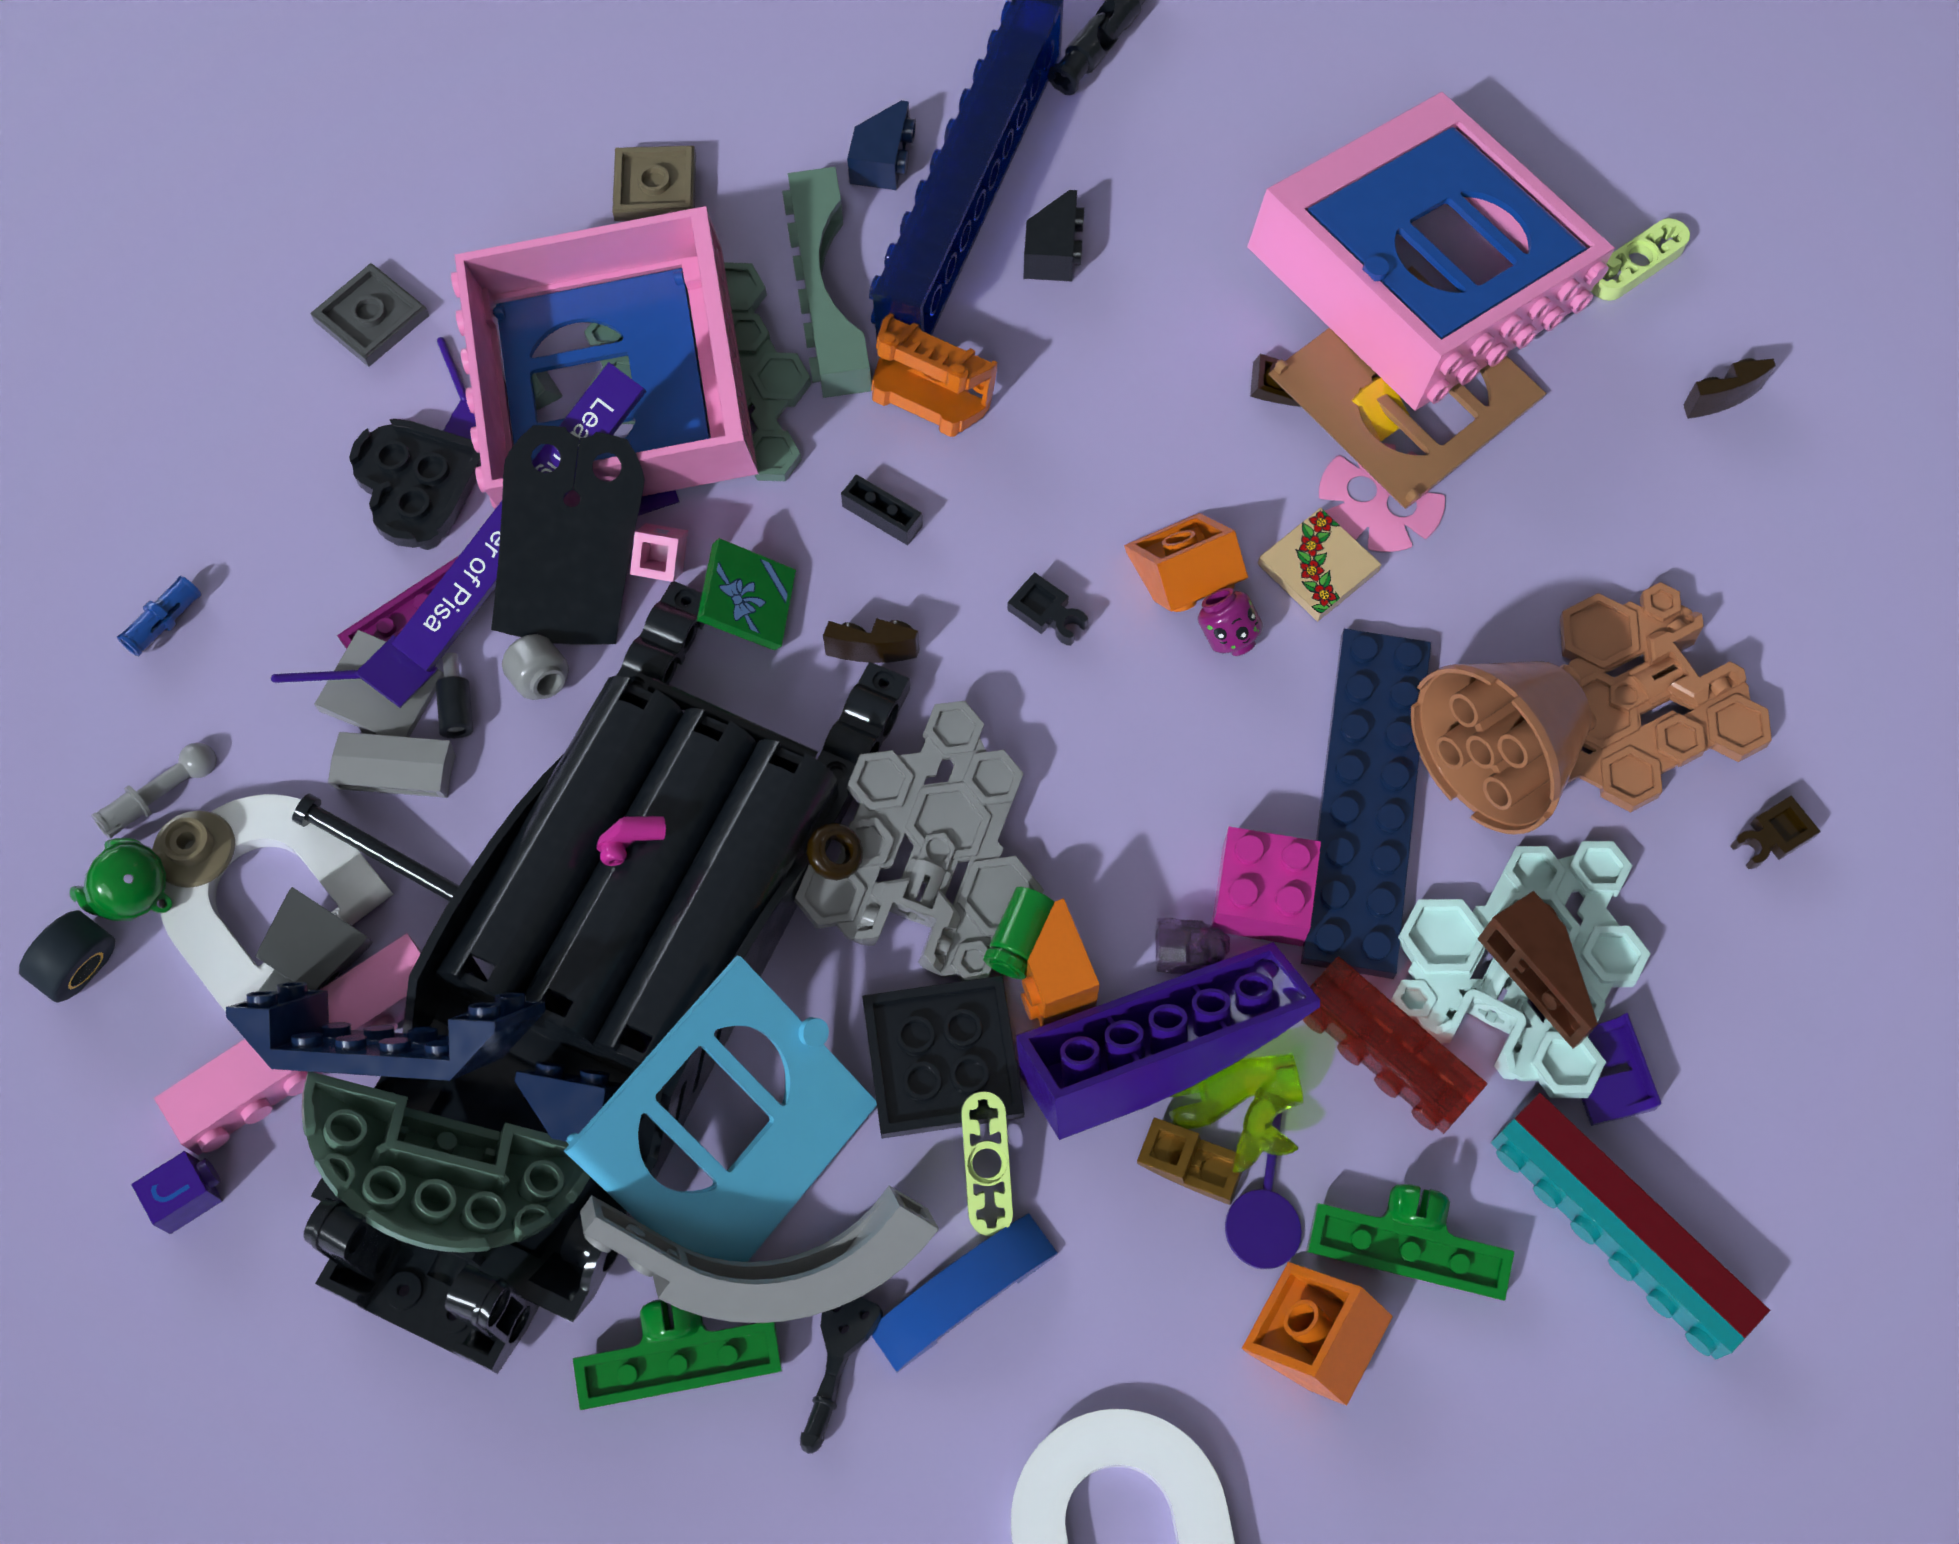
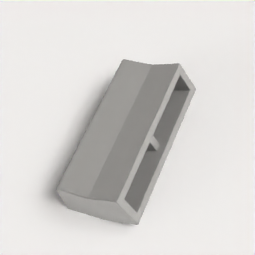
(391, 764)

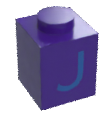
(178, 1191)

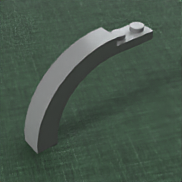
(773, 1289)

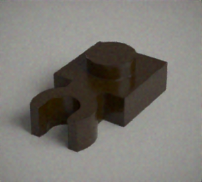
(1777, 830)

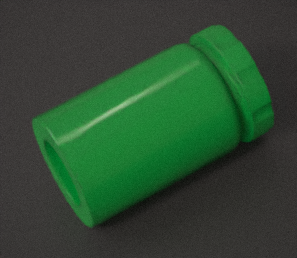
(1018, 932)

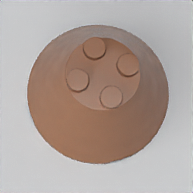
(1502, 737)

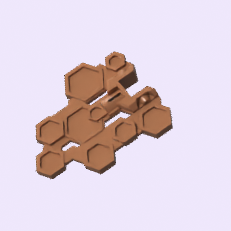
(1631, 757)

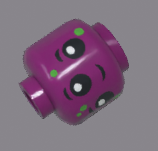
(1230, 622)

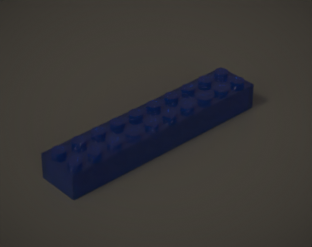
(969, 166)

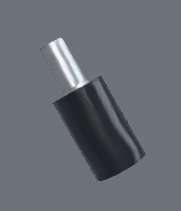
(453, 701)

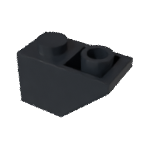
(1050, 240)

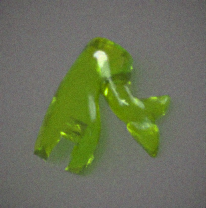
(1276, 1089)

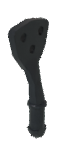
(838, 1348)

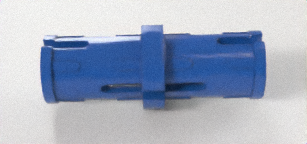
(159, 616)

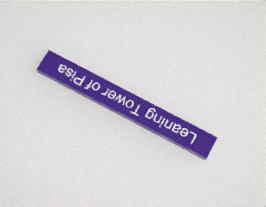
(475, 570)

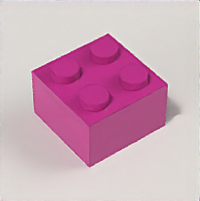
(1266, 886)

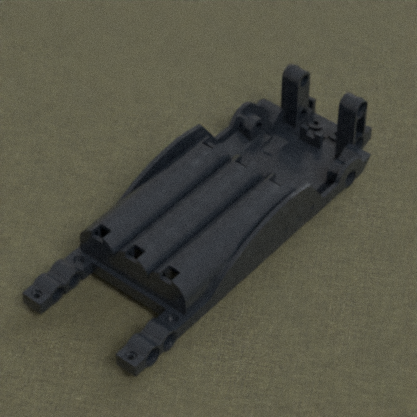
(616, 941)

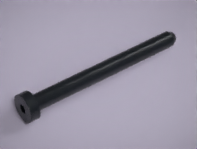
(309, 811)

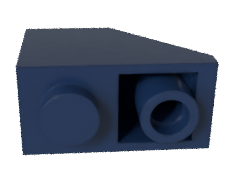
(879, 147)
(563, 1099)

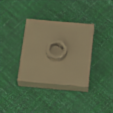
(653, 181)

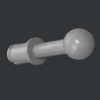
(194, 761)

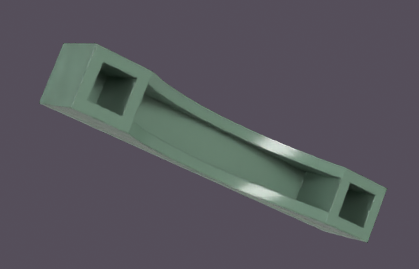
(839, 345)

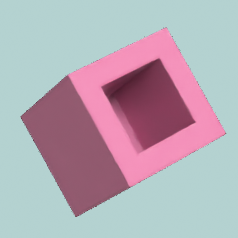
(658, 552)

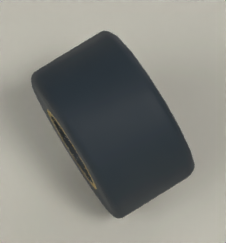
(66, 956)

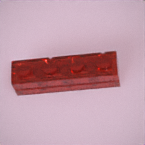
(1392, 1047)

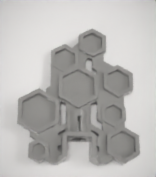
(946, 826)

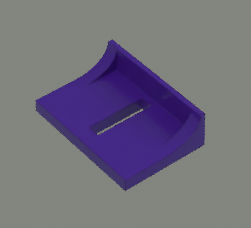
(1624, 1092)

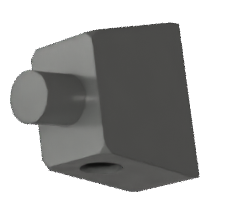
(308, 944)

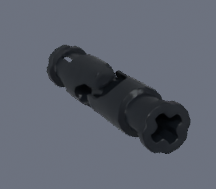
(1093, 43)

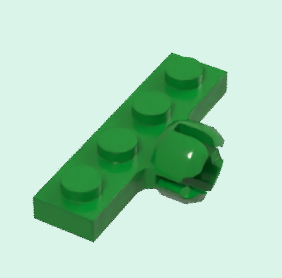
(1412, 1243)
(675, 1358)

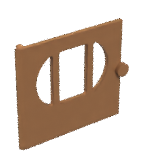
(1330, 374)

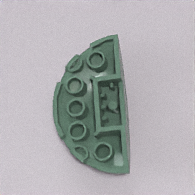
(433, 1175)

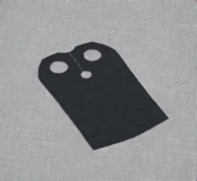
(561, 563)

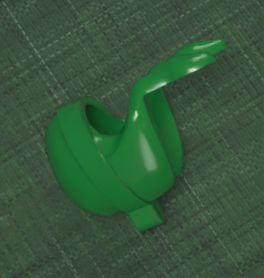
(108, 894)

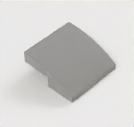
(364, 706)

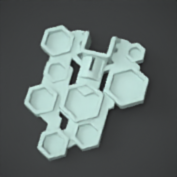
(1446, 950)

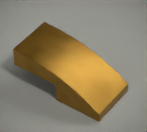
(1189, 1161)

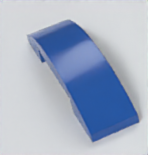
(962, 1290)

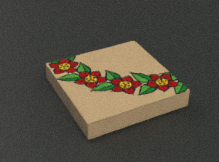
(1319, 564)

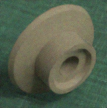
(205, 858)

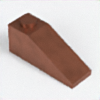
(1540, 959)

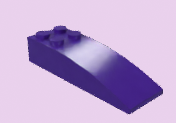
(1160, 1038)

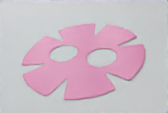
(1385, 529)

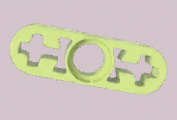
(1645, 244)
(1001, 1199)

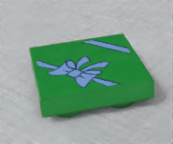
(746, 594)

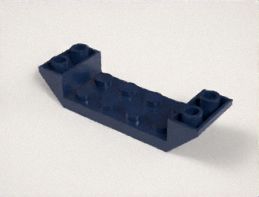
(295, 1034)

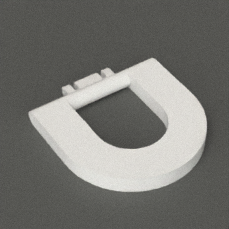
(259, 823)
(1127, 1441)

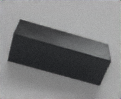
(881, 509)

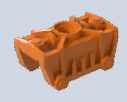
(931, 377)

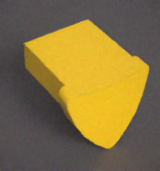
(1371, 411)

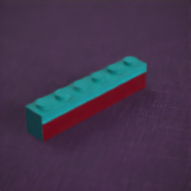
(1630, 1229)

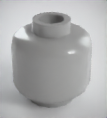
(535, 667)

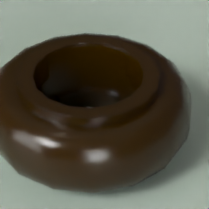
(819, 860)

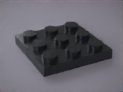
(937, 1050)

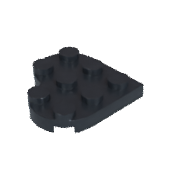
(415, 480)

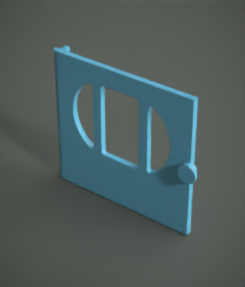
(803, 1133)

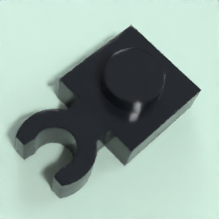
(1043, 606)

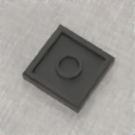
(369, 314)

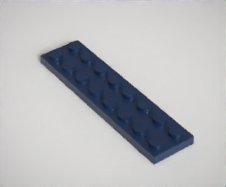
(1367, 804)

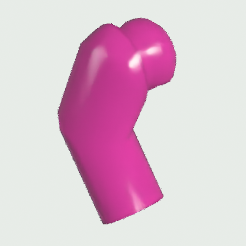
(624, 833)

